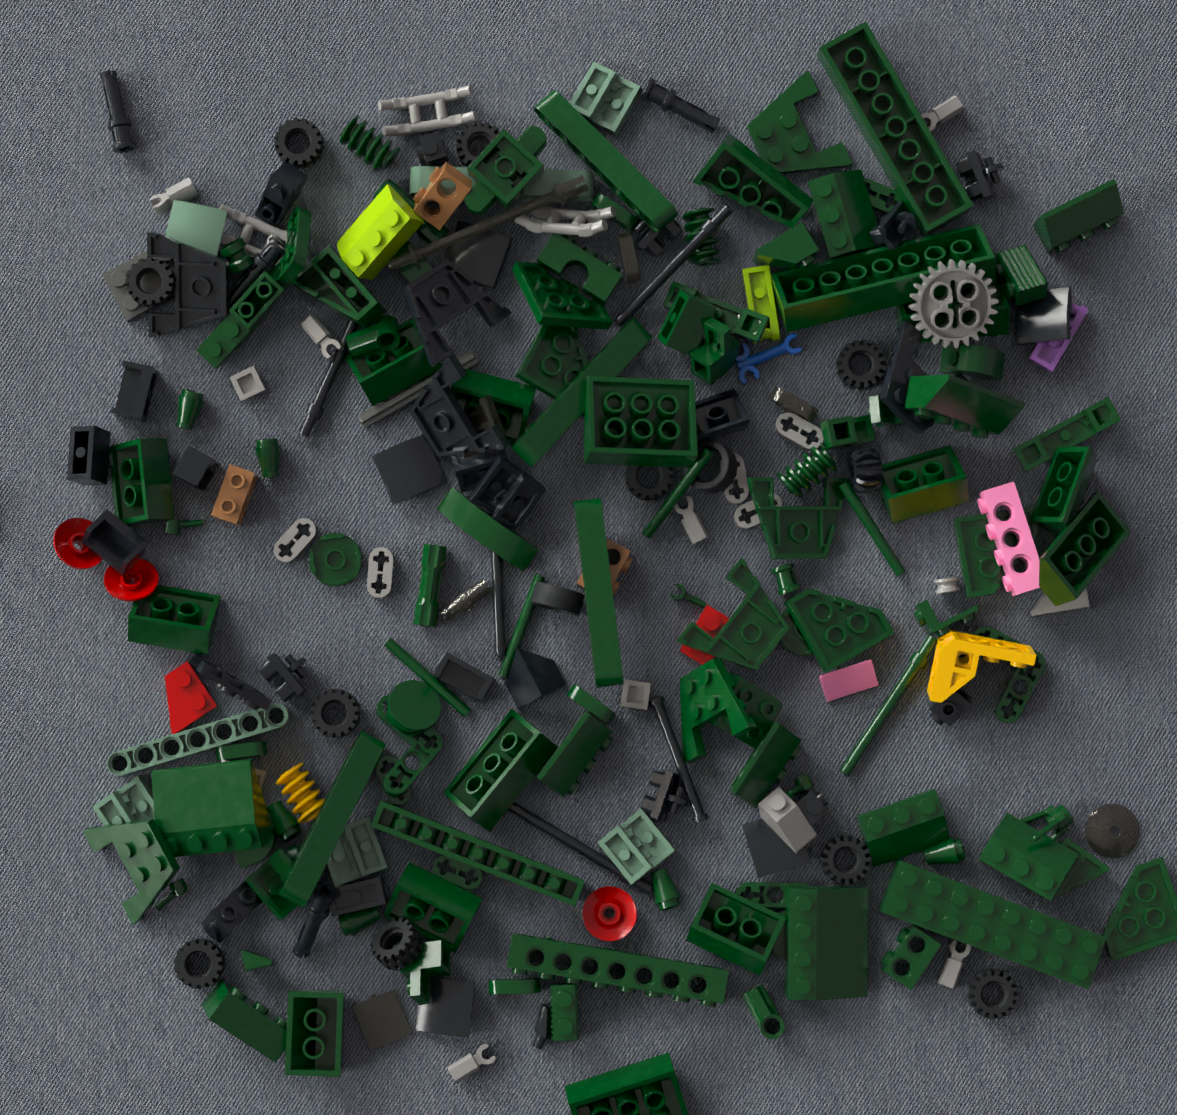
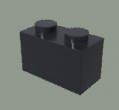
(88, 455)

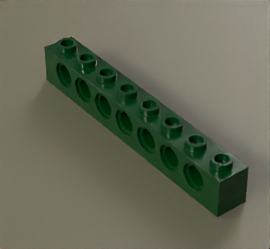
(478, 853)
(710, 995)

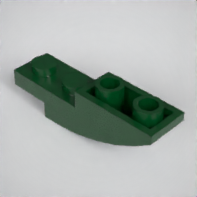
(242, 320)

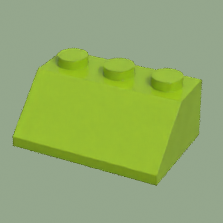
(378, 234)

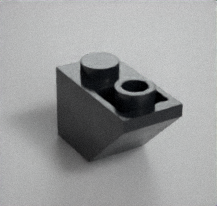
(280, 194)

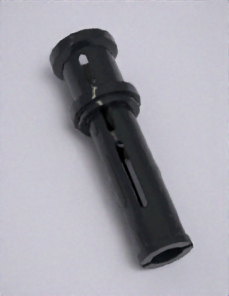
(670, 101)
(118, 123)
(262, 262)
(316, 911)

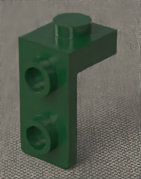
(925, 617)

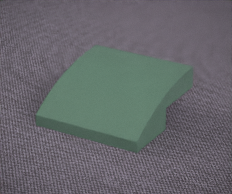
(605, 98)
(196, 225)
(127, 804)
(637, 846)
(355, 853)

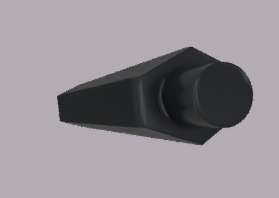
(543, 1027)

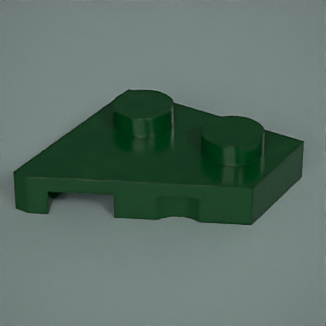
(1083, 870)

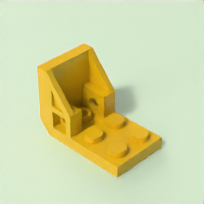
(952, 672)

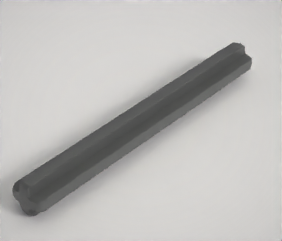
(407, 395)

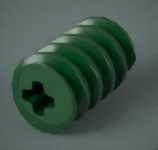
(368, 145)
(704, 254)
(808, 471)

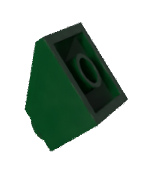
(788, 249)

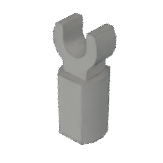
(943, 112)
(181, 191)
(320, 335)
(692, 522)
(953, 965)
(469, 1064)

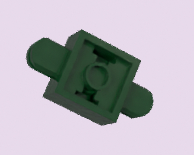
(505, 170)

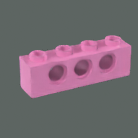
(1008, 498)

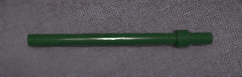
(918, 662)

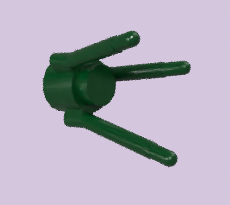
(1057, 821)

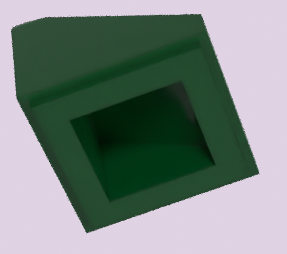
(254, 960)

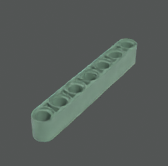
(420, 174)
(185, 740)

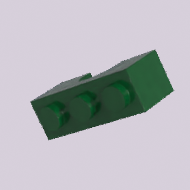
(562, 252)

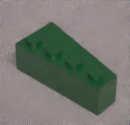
(753, 183)

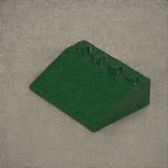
(640, 422)
(211, 808)
(826, 942)
(635, 1089)

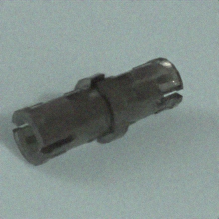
(465, 600)

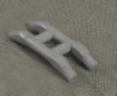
(413, 104)
(595, 220)
(251, 224)

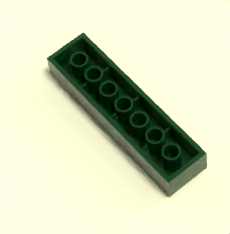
(894, 129)
(875, 277)
(992, 924)

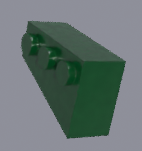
(339, 288)
(246, 1019)

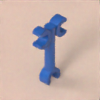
(746, 363)

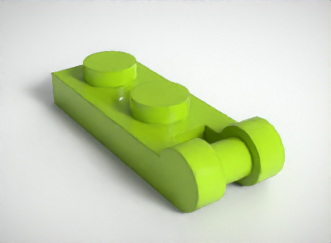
(761, 298)

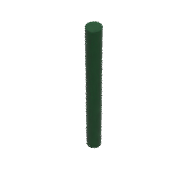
(677, 493)
(872, 528)
(520, 629)
(427, 677)

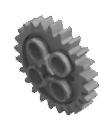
(978, 301)

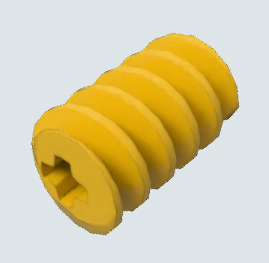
(301, 793)

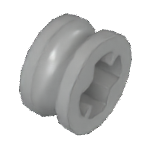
(947, 585)

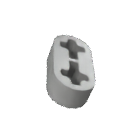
(796, 437)
(741, 483)
(749, 507)
(290, 536)
(373, 572)

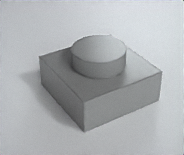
(247, 384)
(635, 694)

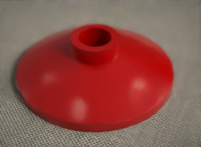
(66, 535)
(142, 577)
(609, 928)

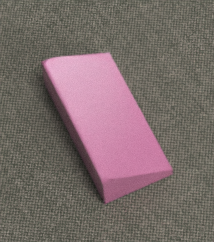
(848, 680)

